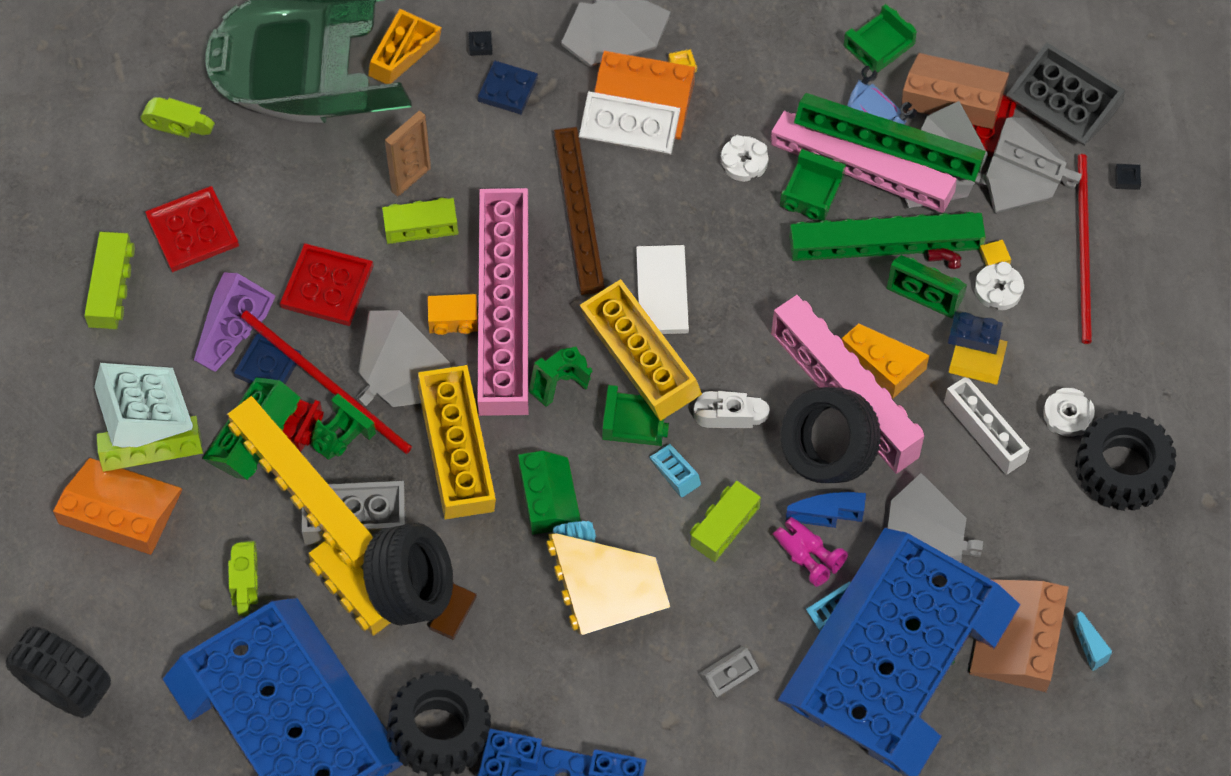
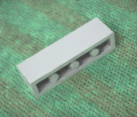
(986, 425)

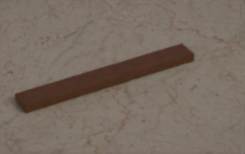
(579, 211)

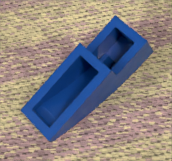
(827, 508)

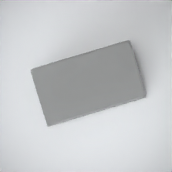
(729, 671)

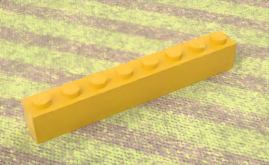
(301, 480)

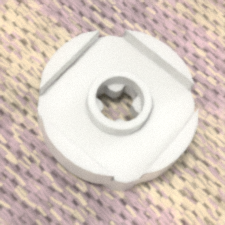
(745, 146)
(1002, 274)
(1068, 425)

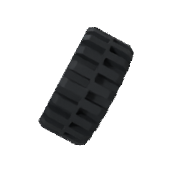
(1129, 432)
(58, 672)
(445, 694)

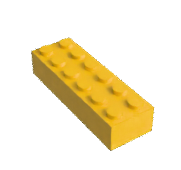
(641, 350)
(456, 442)

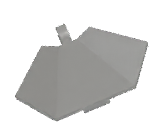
(614, 27)
(954, 125)
(1025, 167)
(393, 357)
(932, 519)

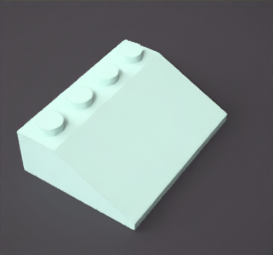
(140, 404)

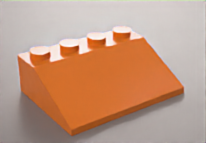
(647, 81)
(117, 506)

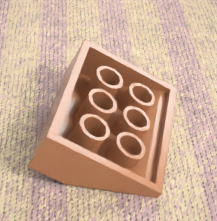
(941, 82)
(1031, 640)

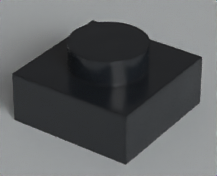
(480, 43)
(1128, 176)

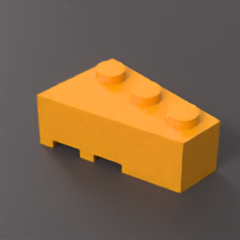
(402, 46)
(888, 360)

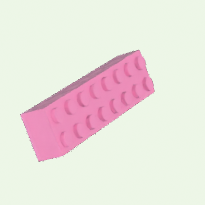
(832, 365)

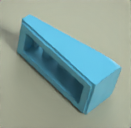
(685, 482)
(829, 599)
(1094, 646)

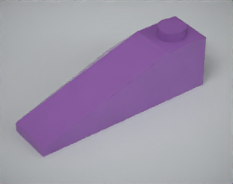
(224, 324)

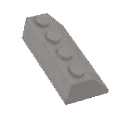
(373, 503)

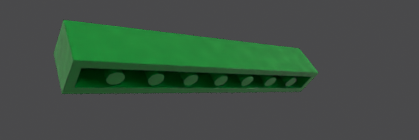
(889, 137)
(886, 236)

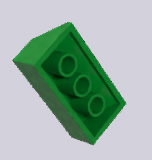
(229, 451)

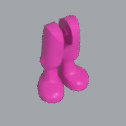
(806, 542)

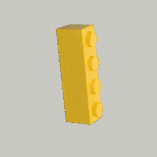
(348, 585)

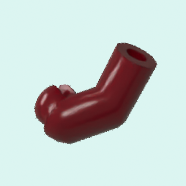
(945, 254)

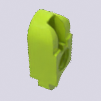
(176, 117)
(243, 576)

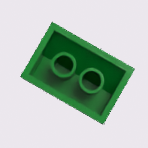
(926, 286)
(548, 490)

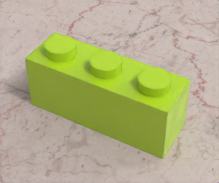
(420, 220)
(724, 520)

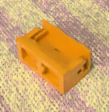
(453, 314)

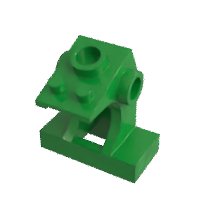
(548, 372)
(348, 420)

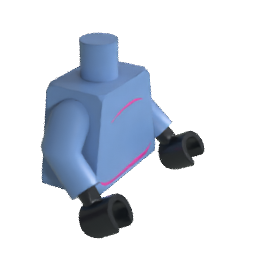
(873, 101)

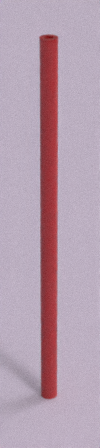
(1084, 250)
(323, 379)

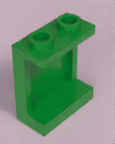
(881, 39)
(813, 185)
(631, 420)

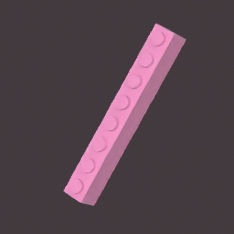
(869, 165)

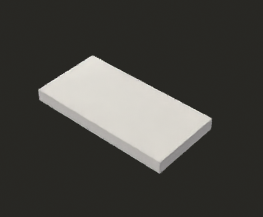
(629, 123)
(663, 286)

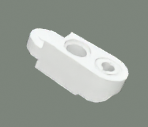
(713, 410)

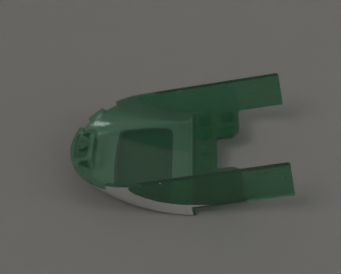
(295, 60)

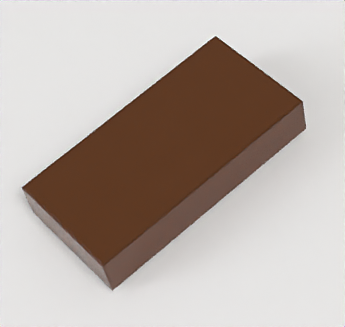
(455, 613)

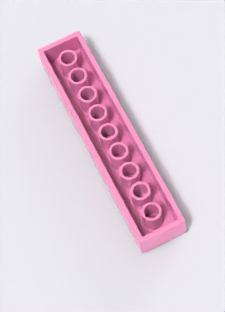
(503, 303)

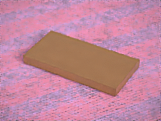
(408, 153)

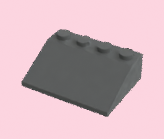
(1066, 94)

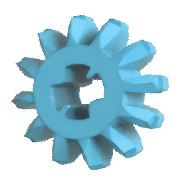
(580, 530)

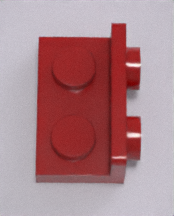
(302, 422)

